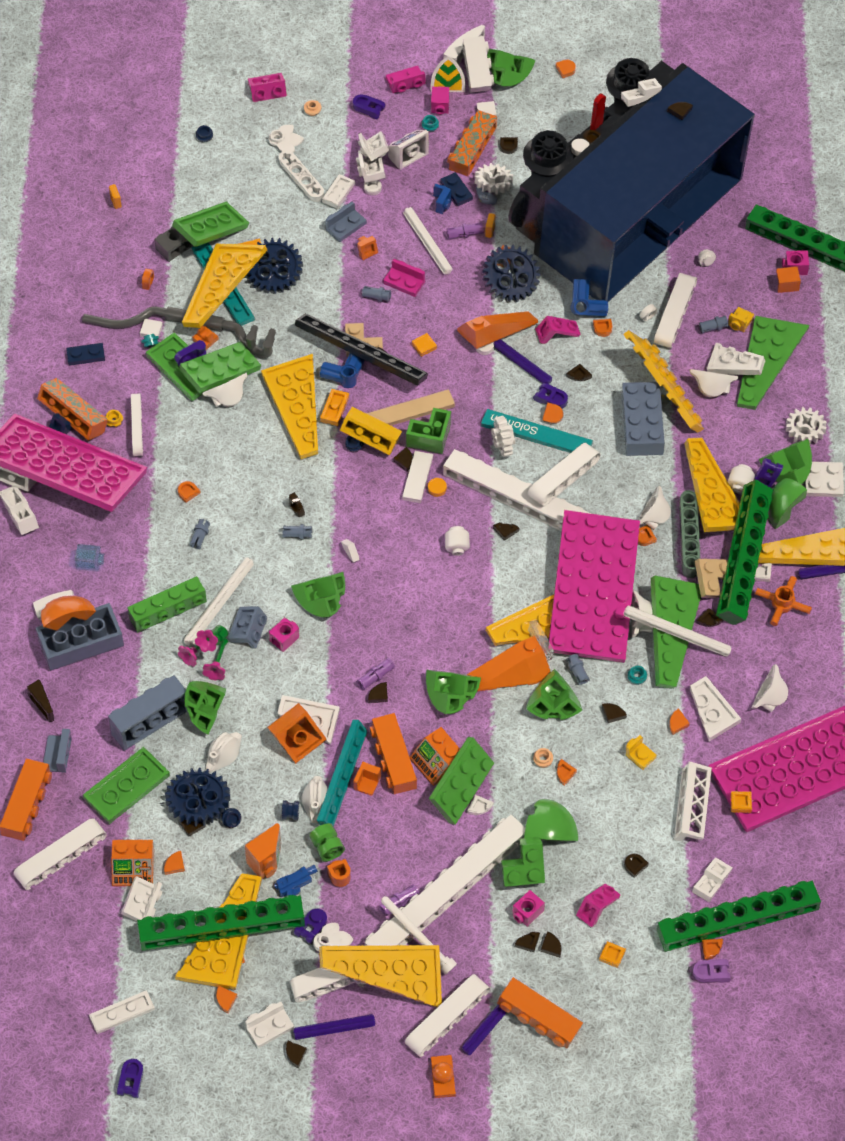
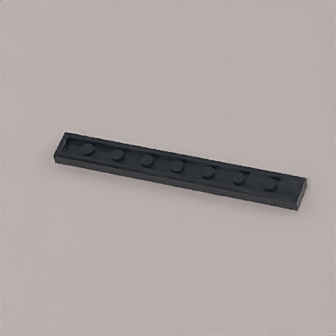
(361, 349)

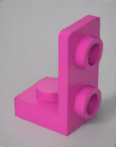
(552, 325)
(595, 903)

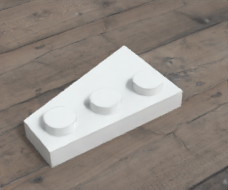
(734, 362)
(713, 709)
(322, 714)

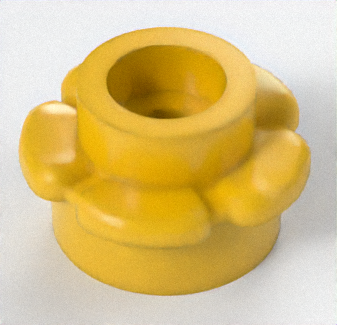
(114, 414)

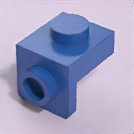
(444, 197)

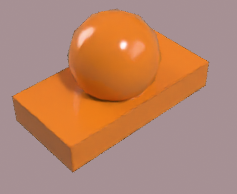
(443, 1076)

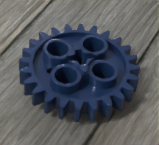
(495, 275)
(274, 280)
(188, 805)

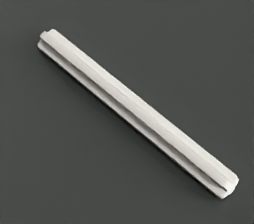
(219, 601)
(677, 630)

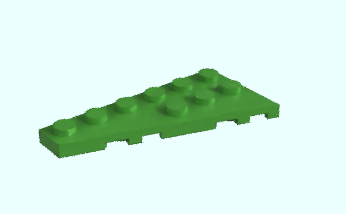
(775, 342)
(676, 603)

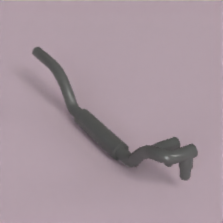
(177, 315)

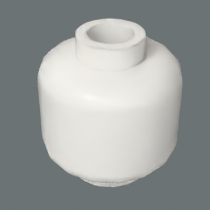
(739, 477)
(457, 540)

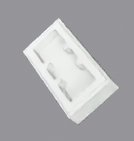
(338, 191)

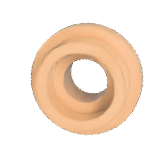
(312, 107)
(543, 752)

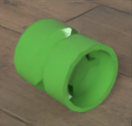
(327, 842)

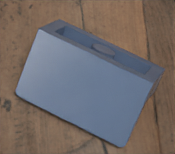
(58, 751)

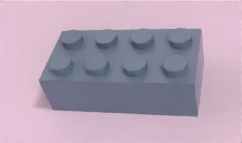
(642, 419)
(80, 638)
(148, 712)

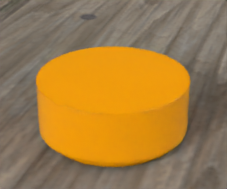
(437, 487)

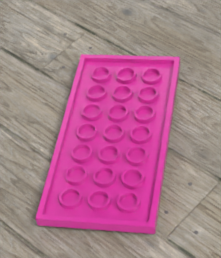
(67, 463)
(594, 586)
(787, 769)

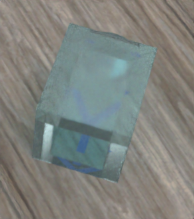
(88, 557)

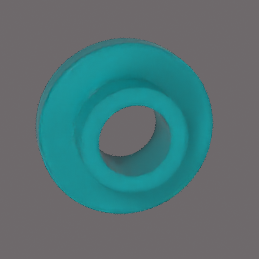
(430, 119)
(150, 340)
(637, 670)

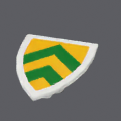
(448, 75)

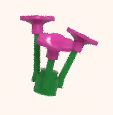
(206, 641)

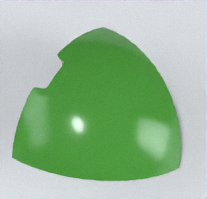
(509, 68)
(795, 461)
(785, 496)
(321, 594)
(450, 690)
(554, 698)
(202, 703)
(551, 822)

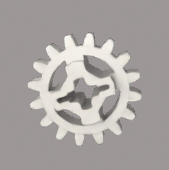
(493, 178)
(806, 425)
(503, 436)

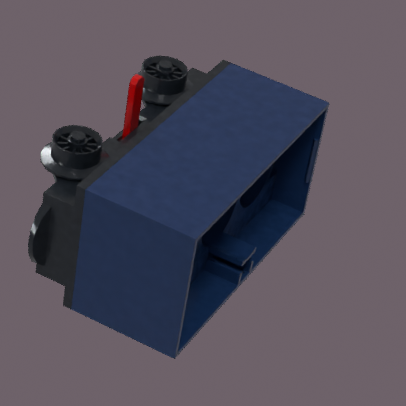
(637, 182)

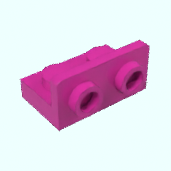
(406, 79)
(267, 87)
(405, 278)

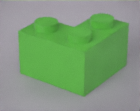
(430, 435)
(528, 868)

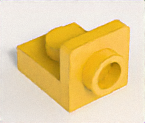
(740, 319)
(639, 752)

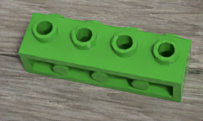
(167, 604)

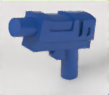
(292, 883)

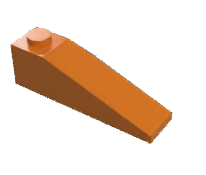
(491, 328)
(516, 666)

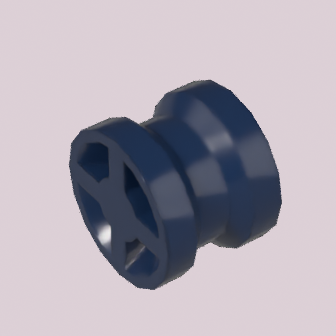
(290, 810)

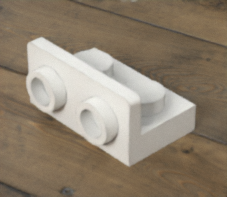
(268, 1024)

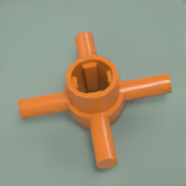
(780, 605)

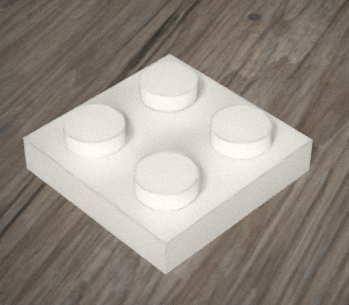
(825, 480)

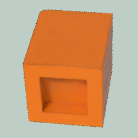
(788, 279)
(367, 778)

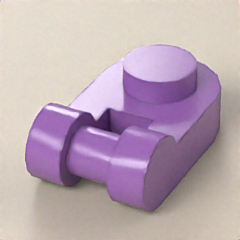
(704, 971)

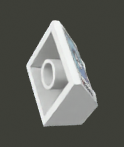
(409, 148)

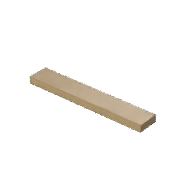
(414, 408)

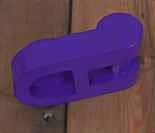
(363, 102)
(190, 352)
(556, 395)
(766, 477)
(314, 919)
(131, 1071)

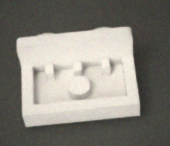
(374, 146)
(370, 170)
(141, 899)

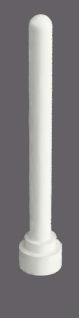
(445, 962)

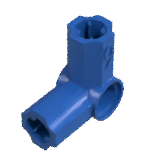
(581, 294)
(345, 374)

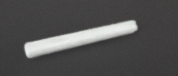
(428, 241)

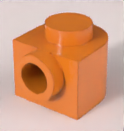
(339, 873)

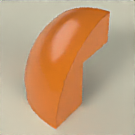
(63, 609)

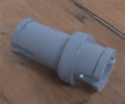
(376, 293)
(713, 324)
(297, 531)
(200, 533)
(576, 666)

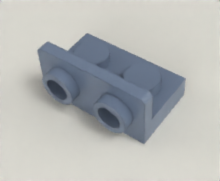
(344, 222)
(248, 626)

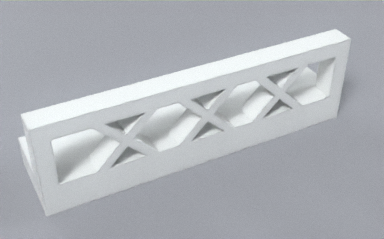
(685, 803)

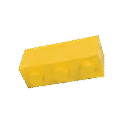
(370, 430)

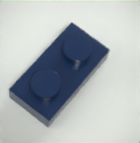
(459, 192)
(85, 354)

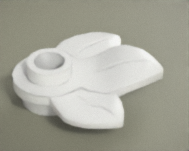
(287, 139)
(331, 934)

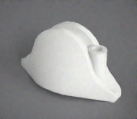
(711, 383)
(228, 393)
(656, 510)
(644, 605)
(772, 692)
(223, 751)
(313, 797)

